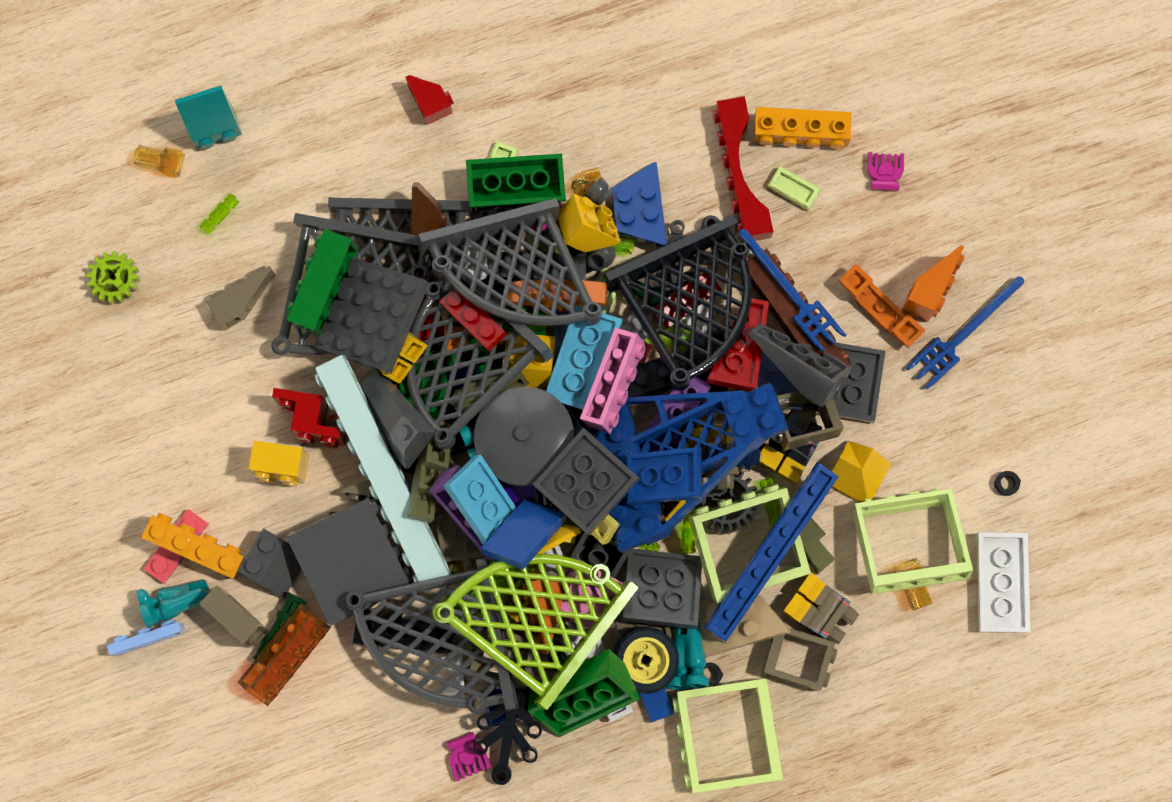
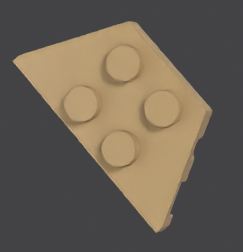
(756, 626)

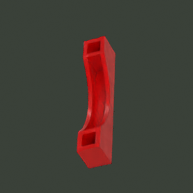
(752, 214)

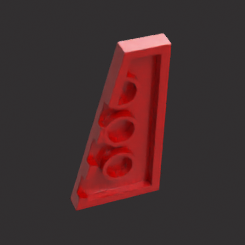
(741, 364)

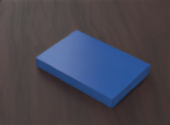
(665, 476)
(523, 534)

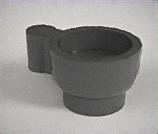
(598, 192)
(599, 258)

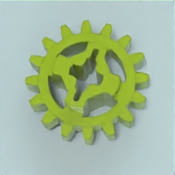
(105, 283)

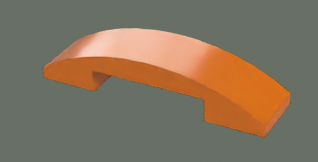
(880, 307)

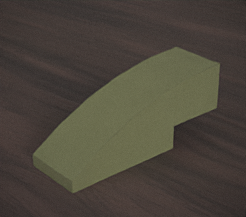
(815, 552)

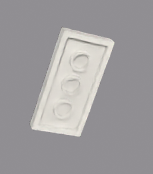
(1003, 582)

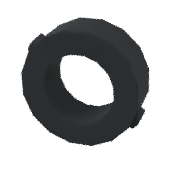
(1013, 476)
(719, 674)

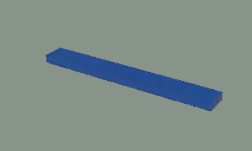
(771, 551)

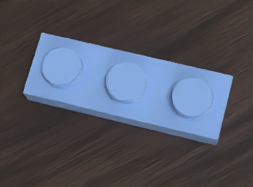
(145, 637)

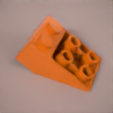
(926, 293)

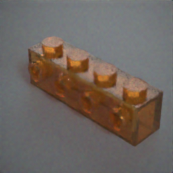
(284, 655)

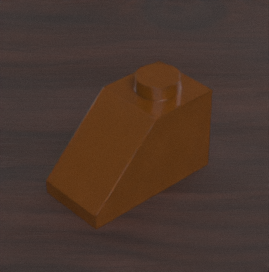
(426, 211)

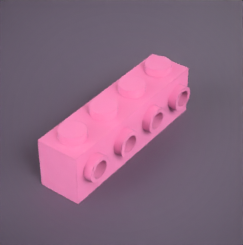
(612, 381)

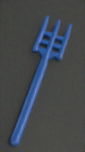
(804, 308)
(948, 348)

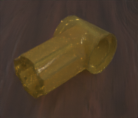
(165, 161)
(919, 596)

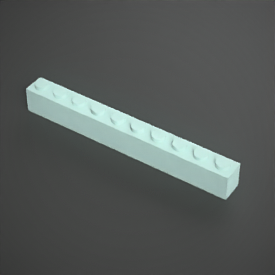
(381, 468)

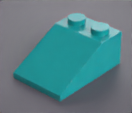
(209, 117)

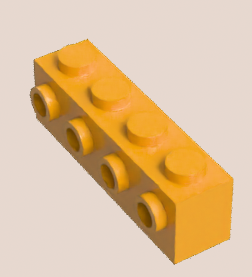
(802, 127)
(191, 546)

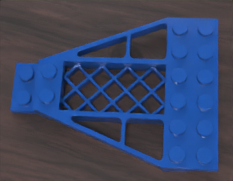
(752, 420)

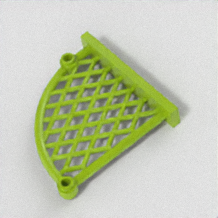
(547, 689)

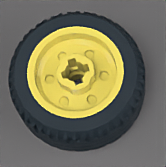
(662, 653)

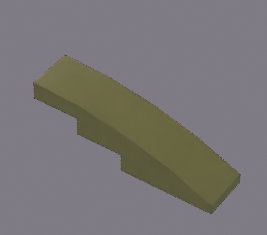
(427, 470)

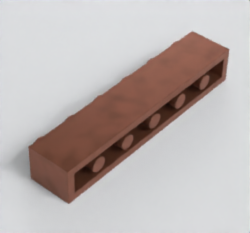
(784, 309)

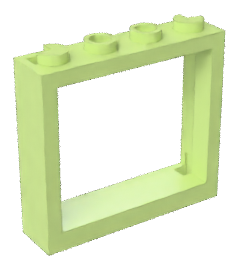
(728, 506)
(921, 577)
(768, 728)

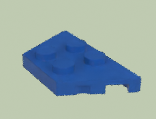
(640, 207)

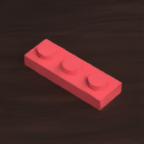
(165, 561)

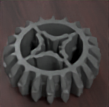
(721, 521)

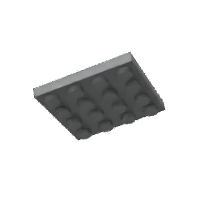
(372, 315)

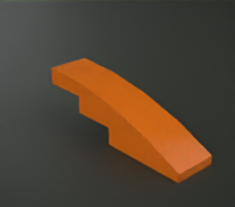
(596, 291)

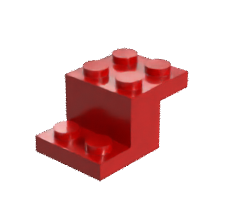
(309, 417)

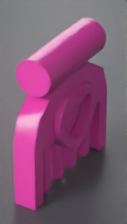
(885, 175)
(464, 754)

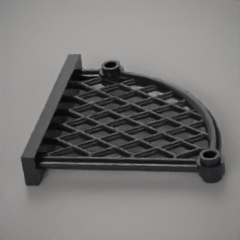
(676, 252)

